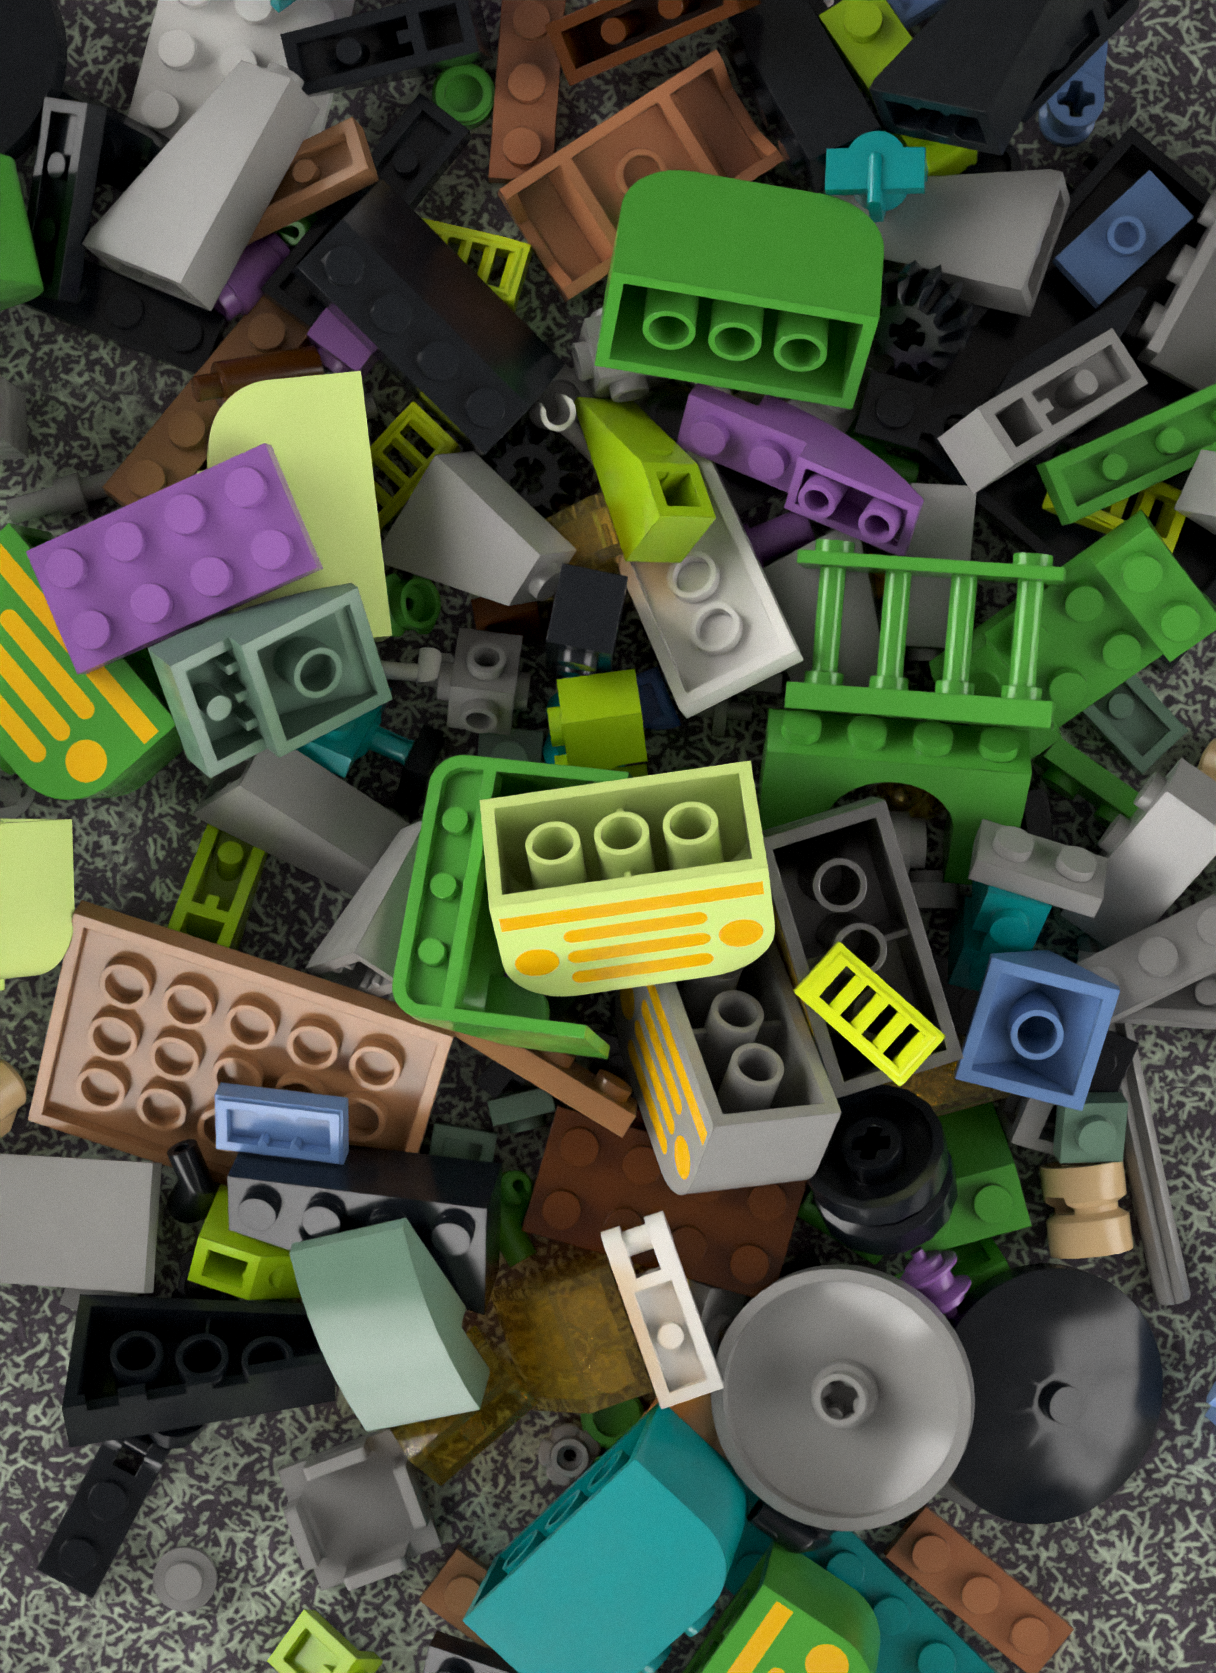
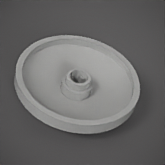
(843, 1397)

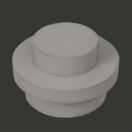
(185, 1578)

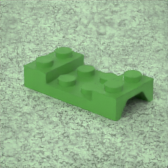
(1114, 617)

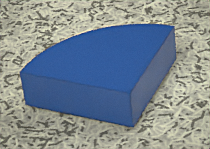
(655, 702)

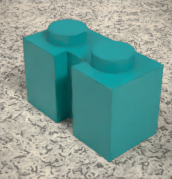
(991, 924)

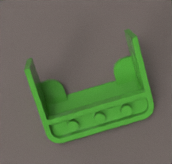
(448, 947)

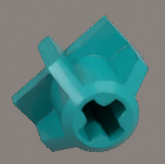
(876, 172)

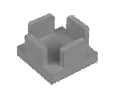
(358, 1511)

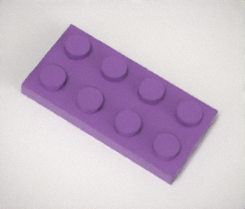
(174, 559)

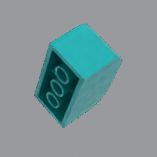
(618, 1558)

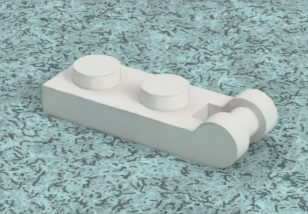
(663, 1312)

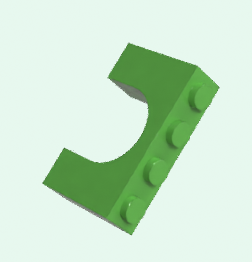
(970, 769)

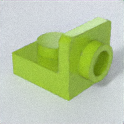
(318, 1647)

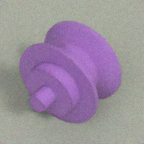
(931, 1276)

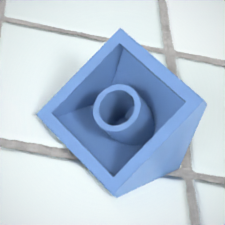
(1037, 1027)

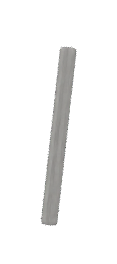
(1148, 1178)

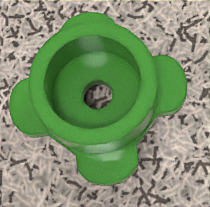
(422, 601)

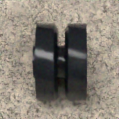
(885, 1173)

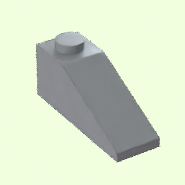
(1041, 410)

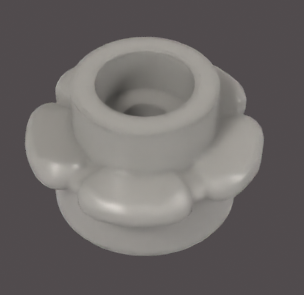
(562, 1438)

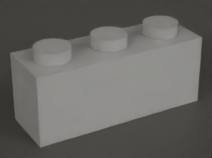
(1153, 853)

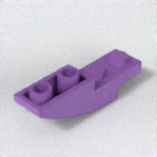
(815, 463)

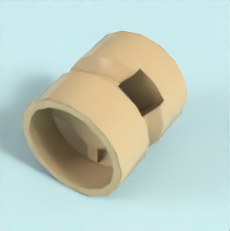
(1086, 1209)

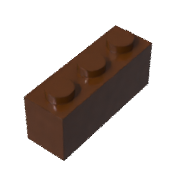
(622, 30)

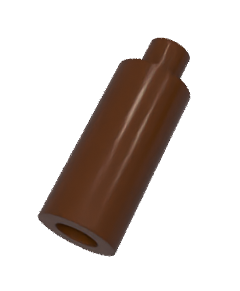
(233, 374)

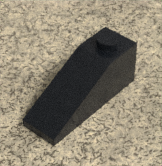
(387, 45)

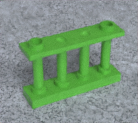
(953, 695)

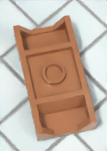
(575, 196)

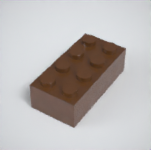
(607, 1181)

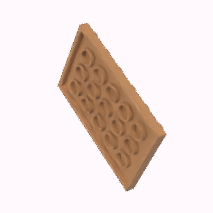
(163, 1017)

